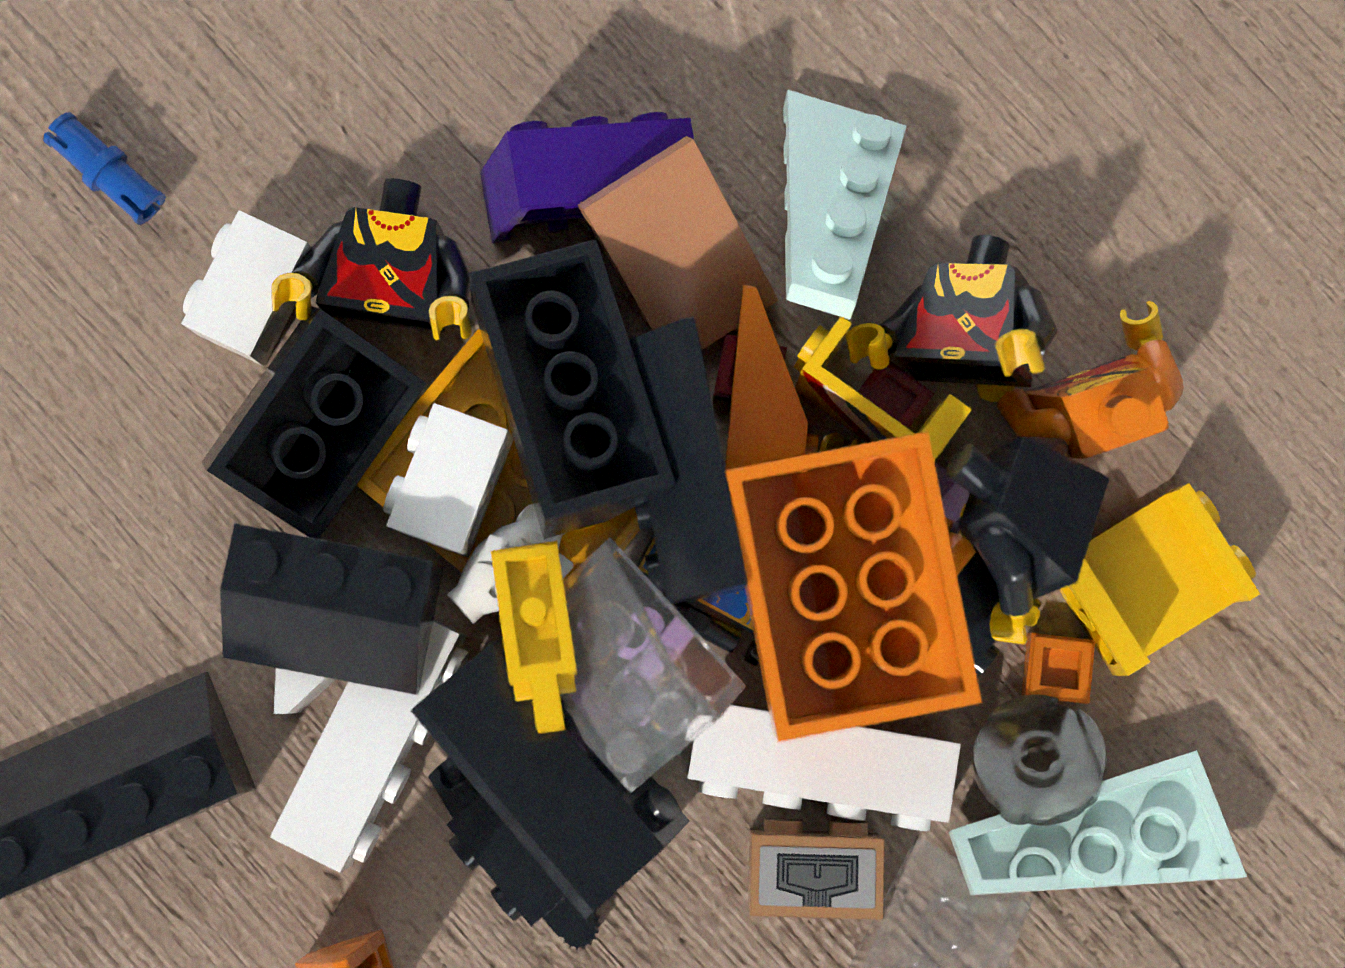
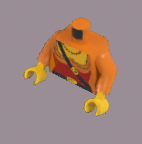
(1104, 403)

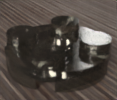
(1039, 796)

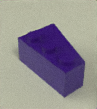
(547, 171)

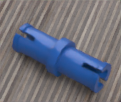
(104, 168)

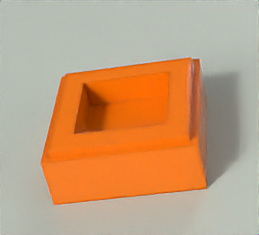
(1058, 667)

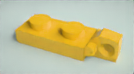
(535, 628)

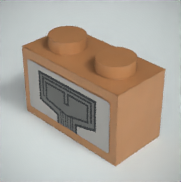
(816, 870)

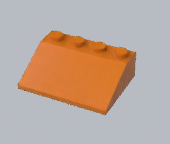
(852, 587)

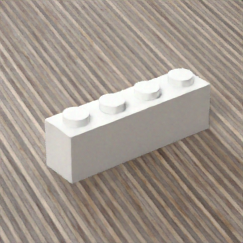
(362, 762)
(844, 767)

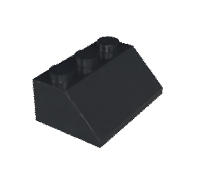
(302, 436)
(328, 608)

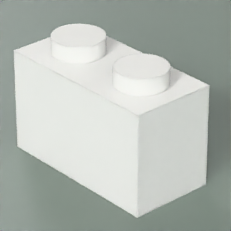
(235, 296)
(448, 479)

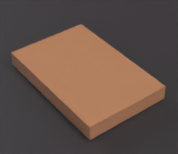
(677, 243)

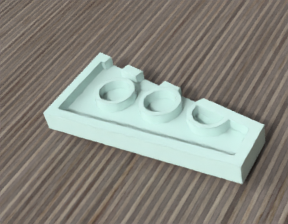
(833, 198)
(1140, 831)

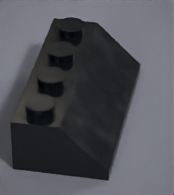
(570, 387)
(695, 519)
(116, 783)
(548, 784)

